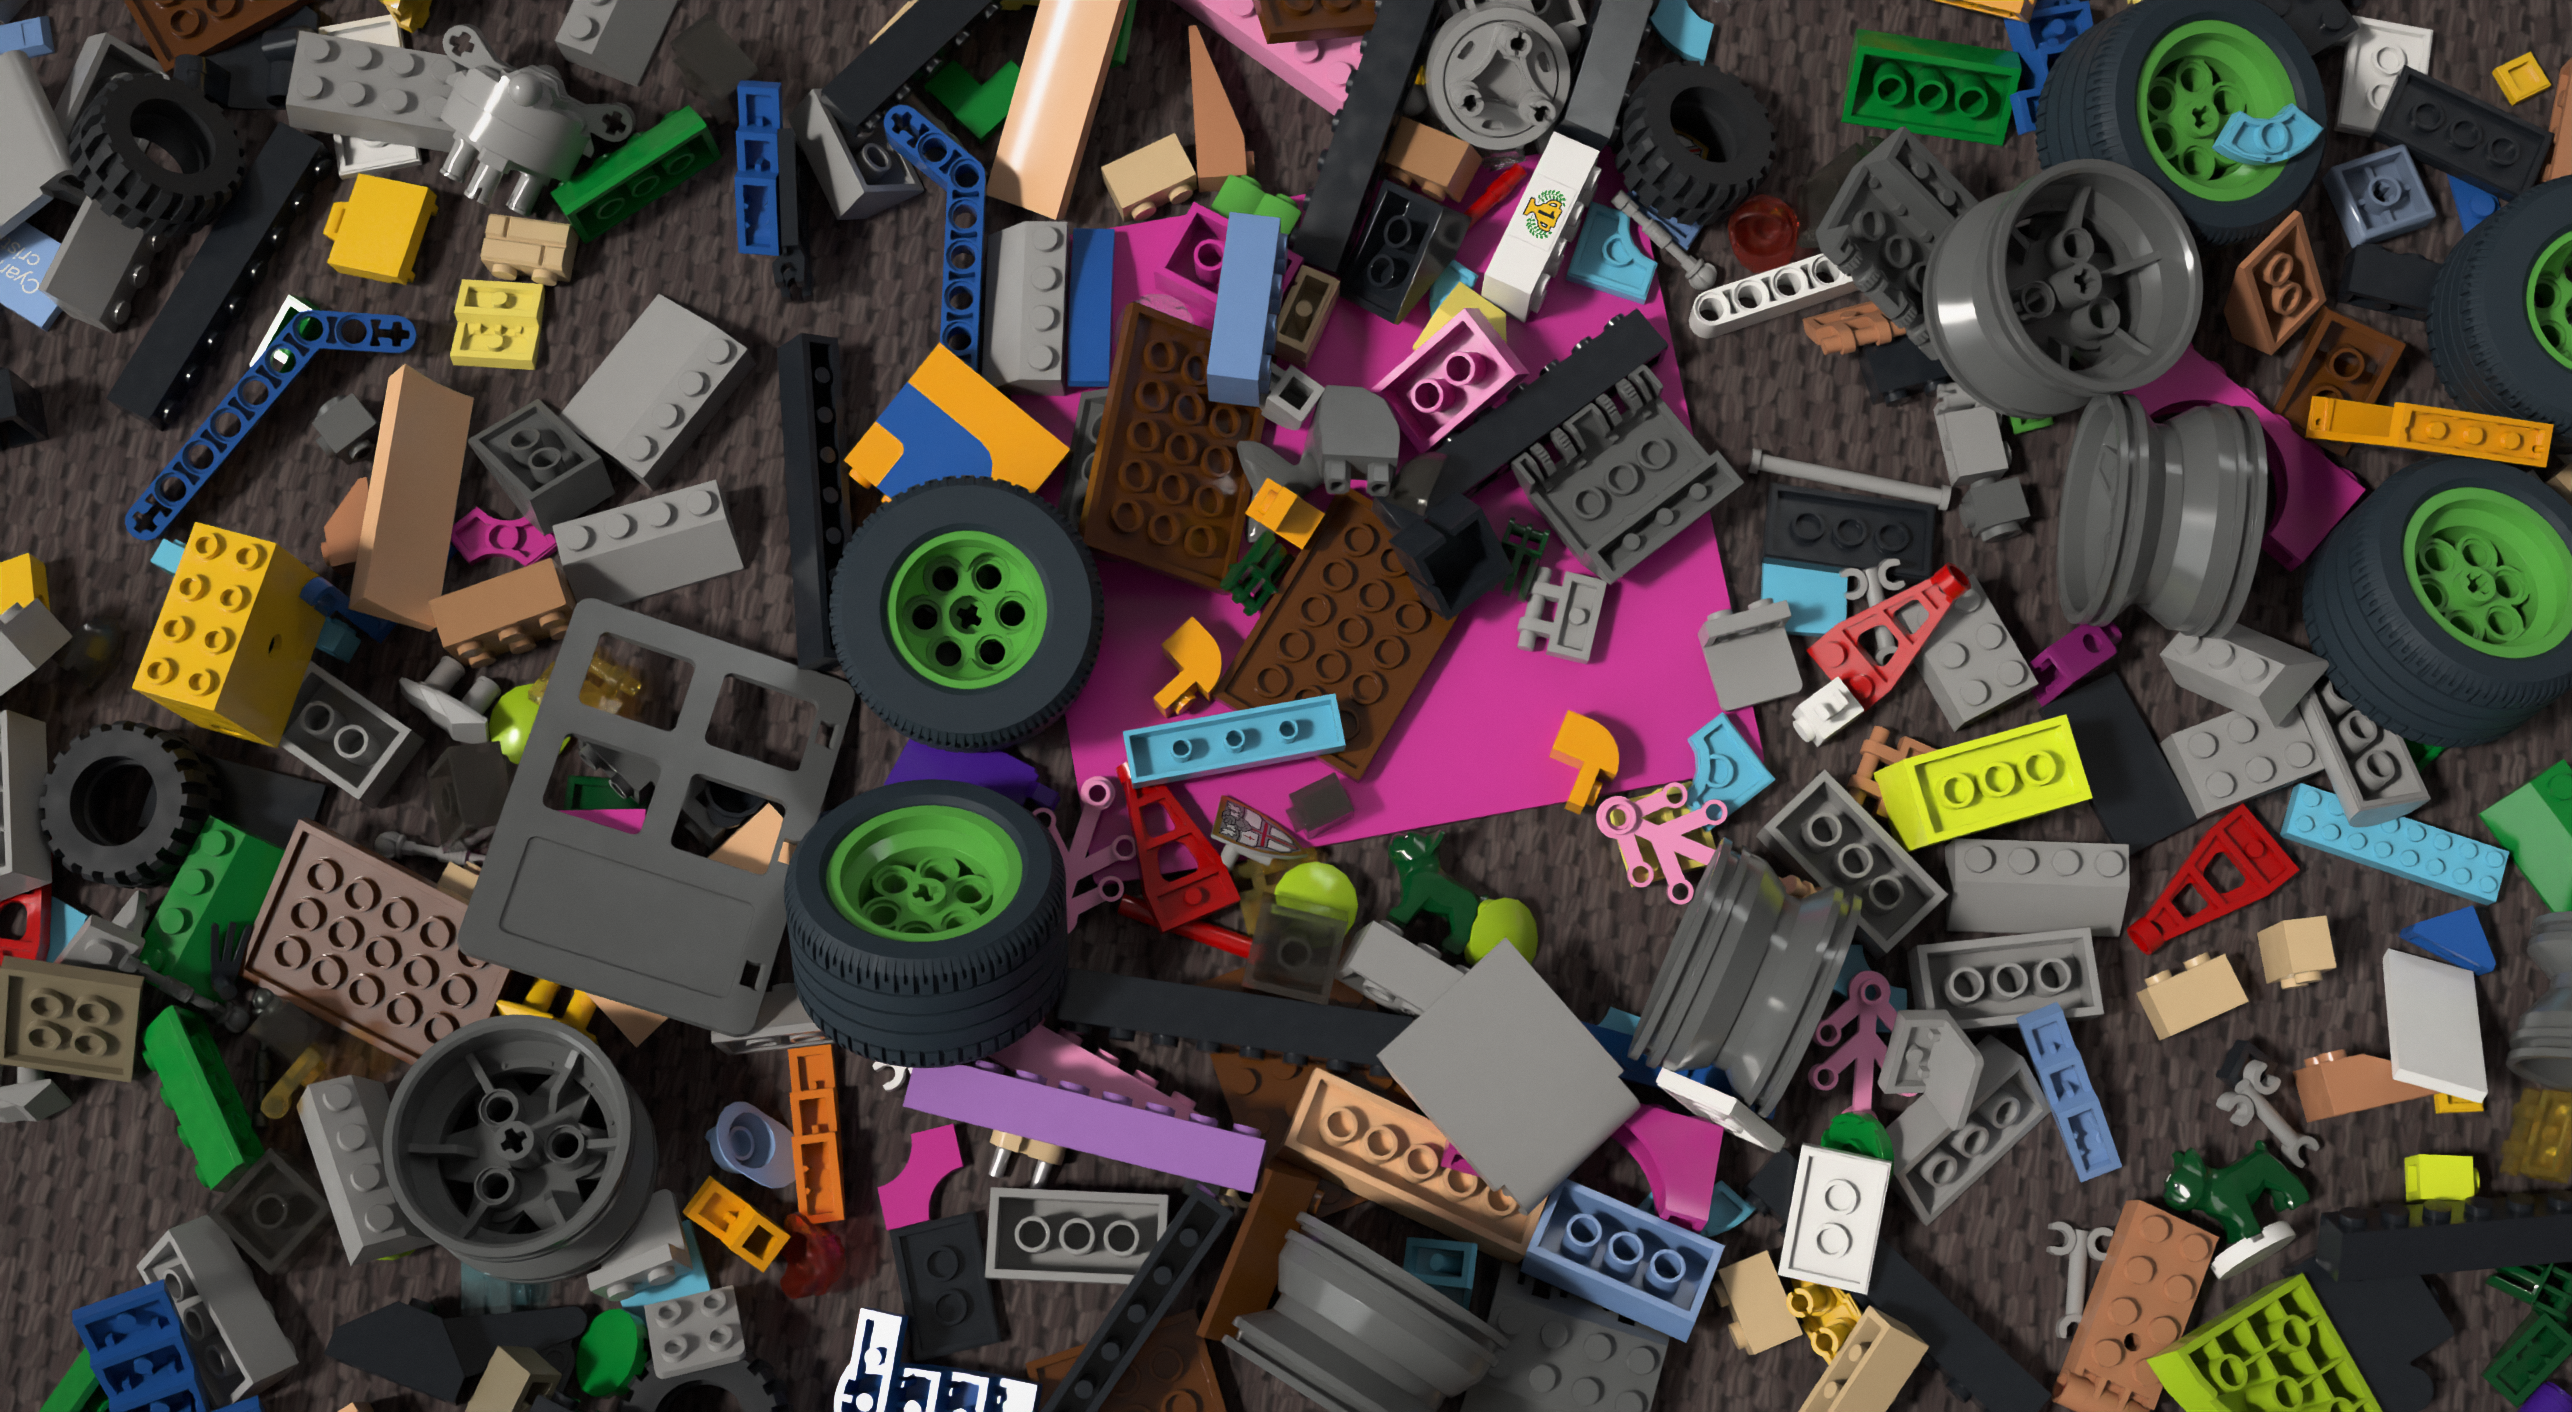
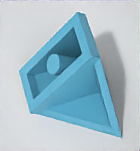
(1443, 1266)

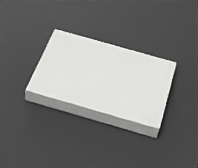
(2371, 68)
(1720, 1110)
(1834, 1218)

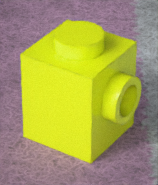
(2440, 1178)

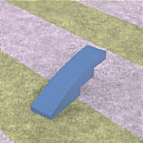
(2069, 1092)

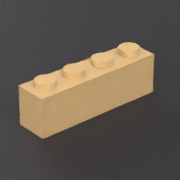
(1868, 1366)

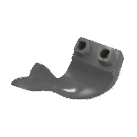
(1347, 439)

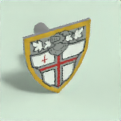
(1251, 835)

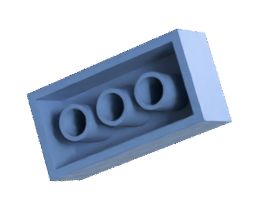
(1243, 318)
(1622, 1259)

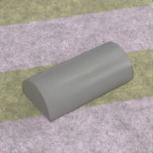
(2362, 760)

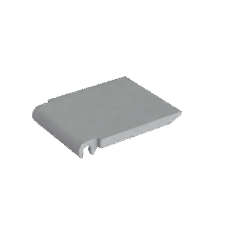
(31, 144)
(1511, 1077)

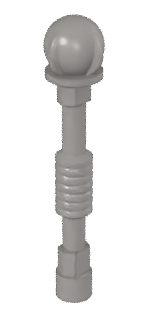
(1700, 274)
(395, 845)

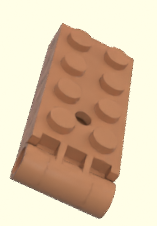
(2139, 1292)

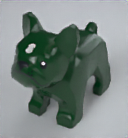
(1430, 890)
(2232, 1190)

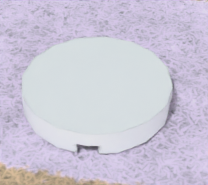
(2252, 1250)

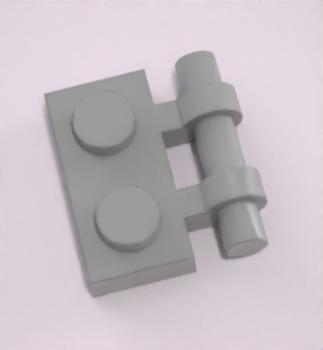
(1575, 616)

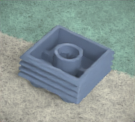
(2385, 174)

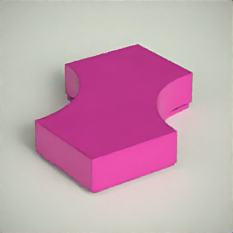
(485, 537)
(932, 1158)

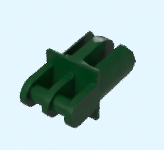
(1522, 555)
(1259, 573)
(2538, 1286)

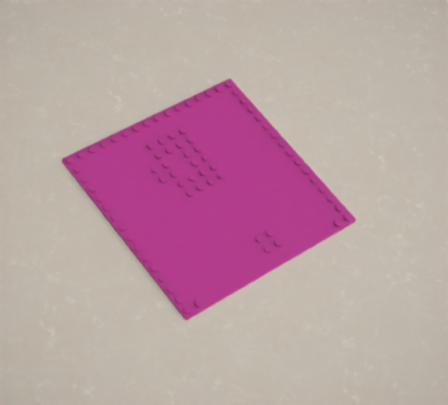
(1485, 710)

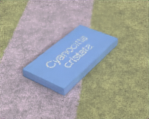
(23, 264)

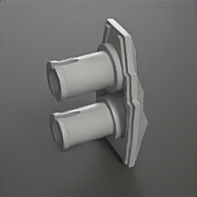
(462, 718)
(31, 1097)

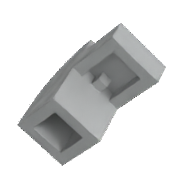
(1290, 397)

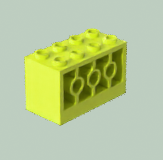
(1983, 784)

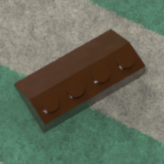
(1253, 1262)

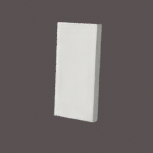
(365, 155)
(2434, 1026)

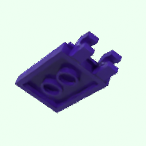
(988, 769)

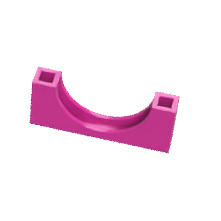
(2308, 486)
(1674, 1153)

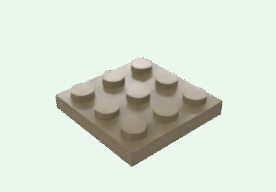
(69, 1018)

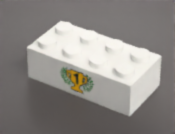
(1542, 227)

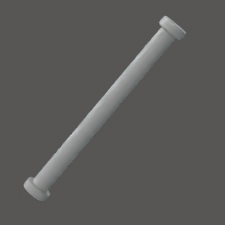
(1850, 479)

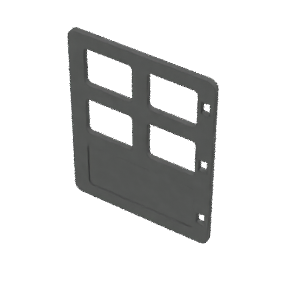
(631, 909)

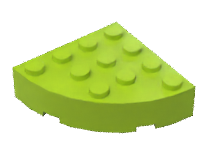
(2265, 1357)

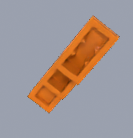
(816, 1134)

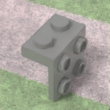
(1750, 655)
(104, 943)
(1933, 1058)
(649, 1257)
(695, 1332)

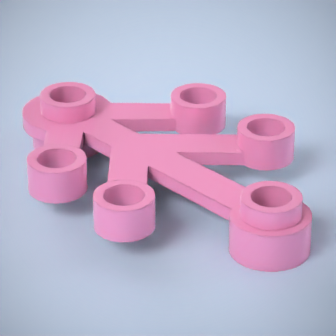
(1664, 837)
(1075, 862)
(1863, 1045)

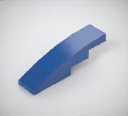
(758, 167)
(1091, 307)

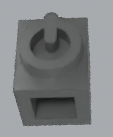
(346, 429)
(1994, 509)

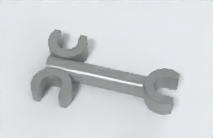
(1871, 581)
(2250, 1100)
(2080, 1245)

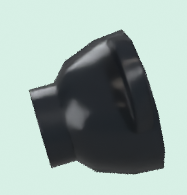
(730, 806)

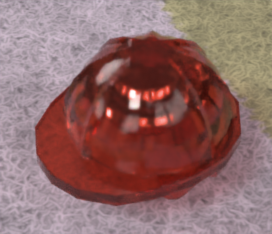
(1763, 233)
(812, 1257)

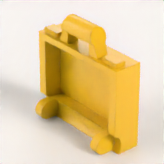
(379, 229)

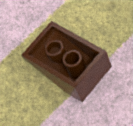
(2337, 361)

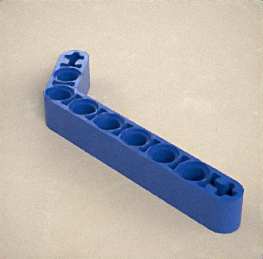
(957, 239)
(250, 414)

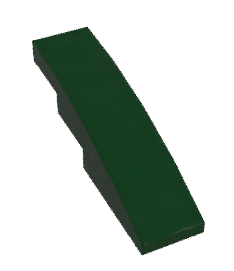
(2530, 1353)

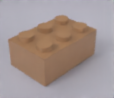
(505, 613)

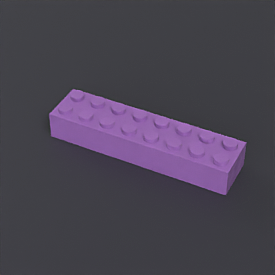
(1089, 1124)

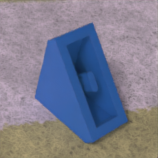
(2454, 938)

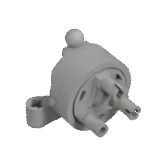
(1497, 74)
(517, 123)

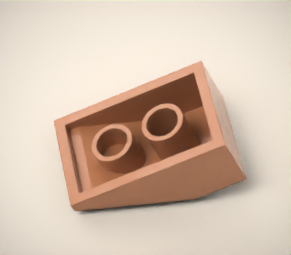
(2275, 288)
(2345, 1085)

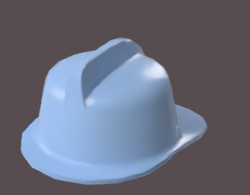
(753, 1145)

